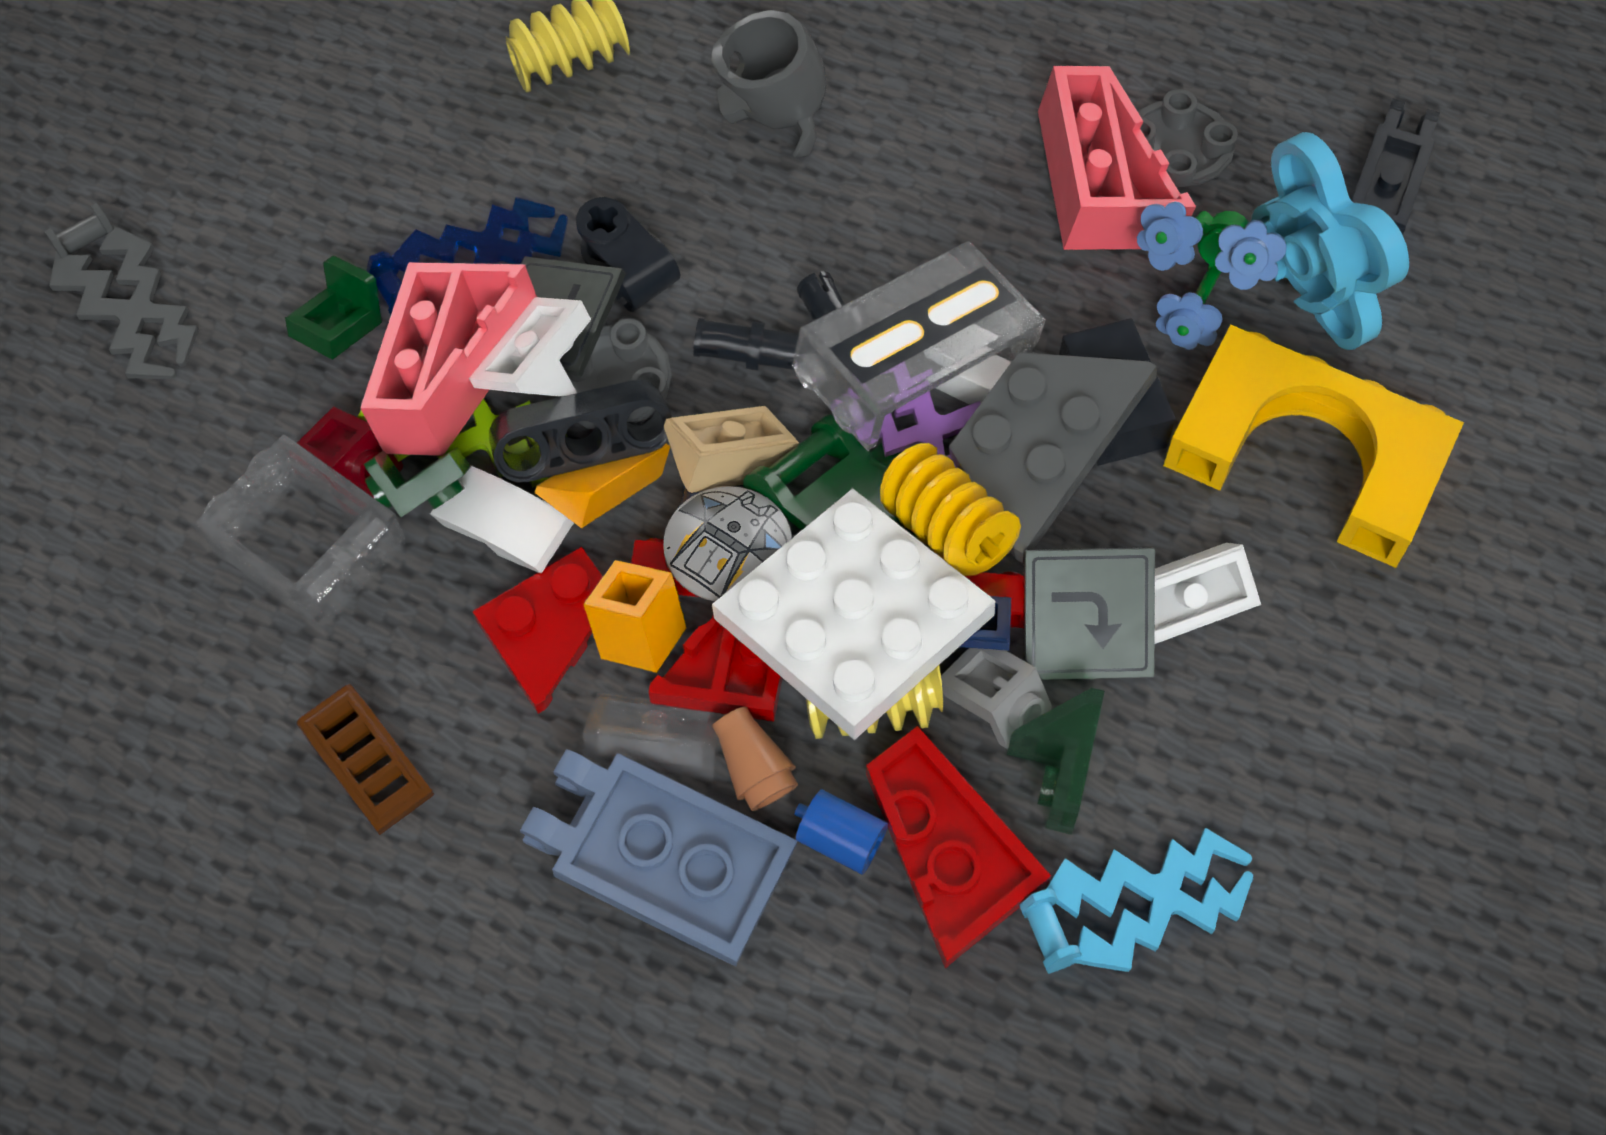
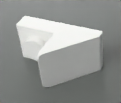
(531, 350)

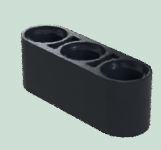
(550, 419)

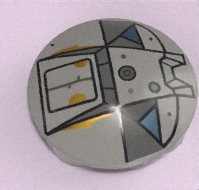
(722, 539)

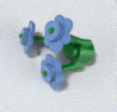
(1225, 243)

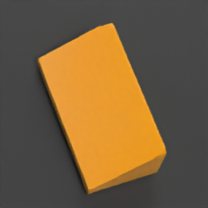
(597, 489)

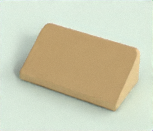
(726, 445)

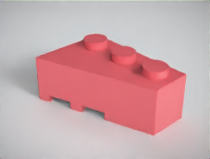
(433, 343)

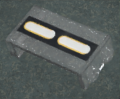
(912, 338)

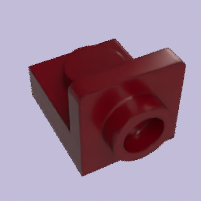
(345, 445)

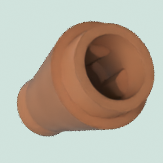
(754, 761)

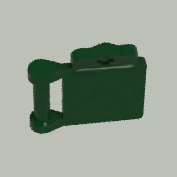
(856, 470)

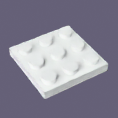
(853, 612)

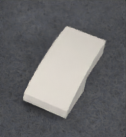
(505, 519)

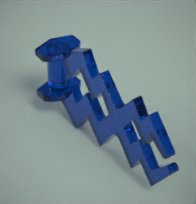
(487, 244)

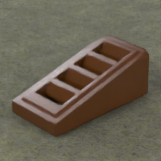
(334, 715)

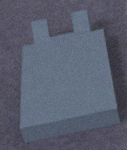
(663, 853)

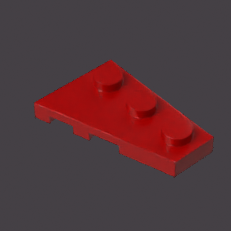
(951, 844)

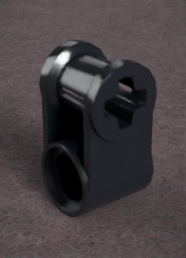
(619, 241)

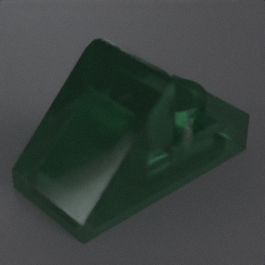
(1066, 741)

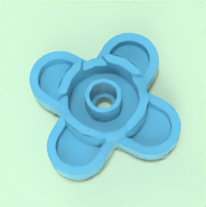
(1334, 247)

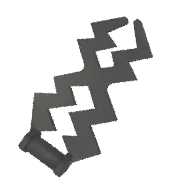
(71, 274)

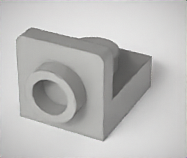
(996, 689)

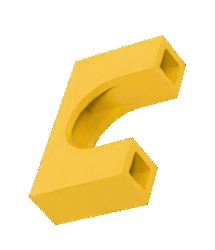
(1396, 438)

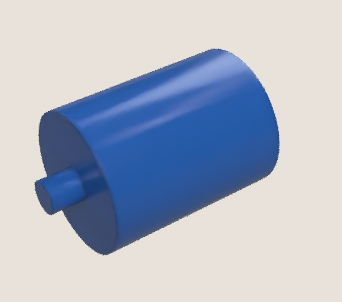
(840, 831)

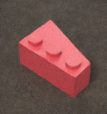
(1100, 160)

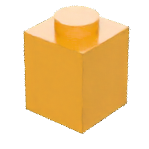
(635, 615)

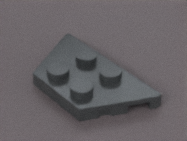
(1046, 431)

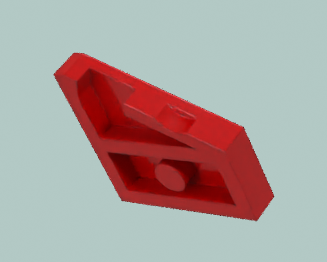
(542, 624)
(718, 676)

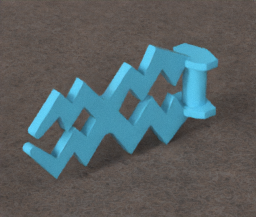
(1161, 889)

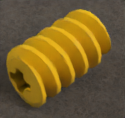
(948, 510)

